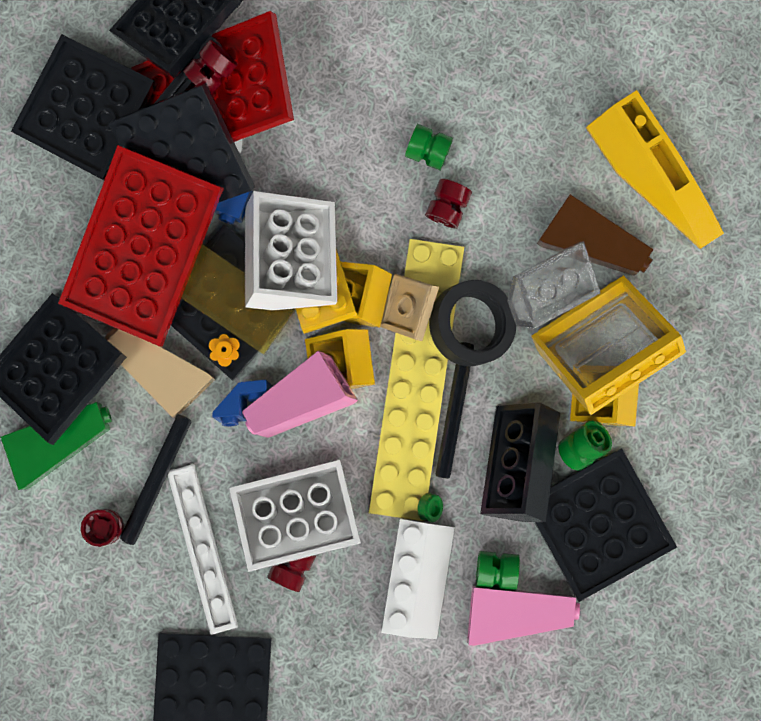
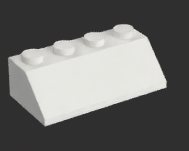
(417, 579)

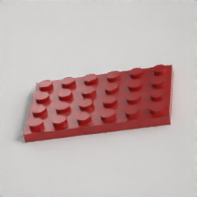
(257, 90)
(140, 245)

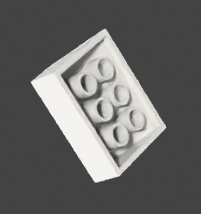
(289, 252)
(294, 515)

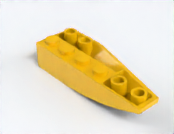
(653, 167)

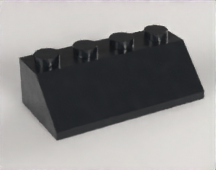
(520, 462)

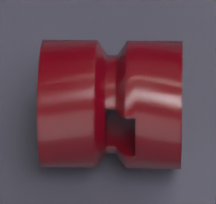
(217, 60)
(448, 203)
(102, 527)
(291, 573)

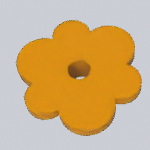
(231, 353)

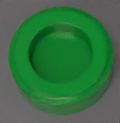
(430, 507)

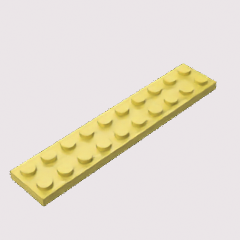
(414, 395)

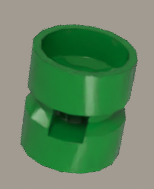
(428, 147)
(585, 445)
(497, 570)

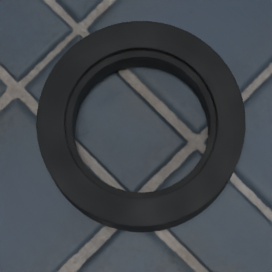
(441, 330)

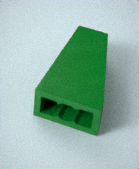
(34, 458)

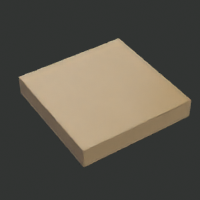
(408, 307)

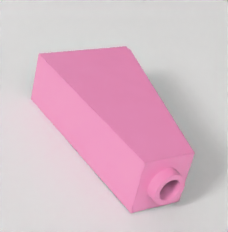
(300, 397)
(514, 614)

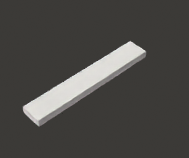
(202, 549)

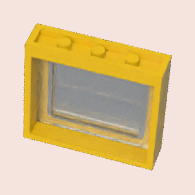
(608, 344)

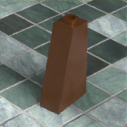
(603, 239)

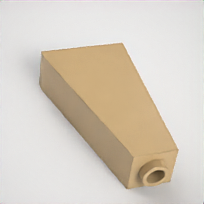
(162, 374)

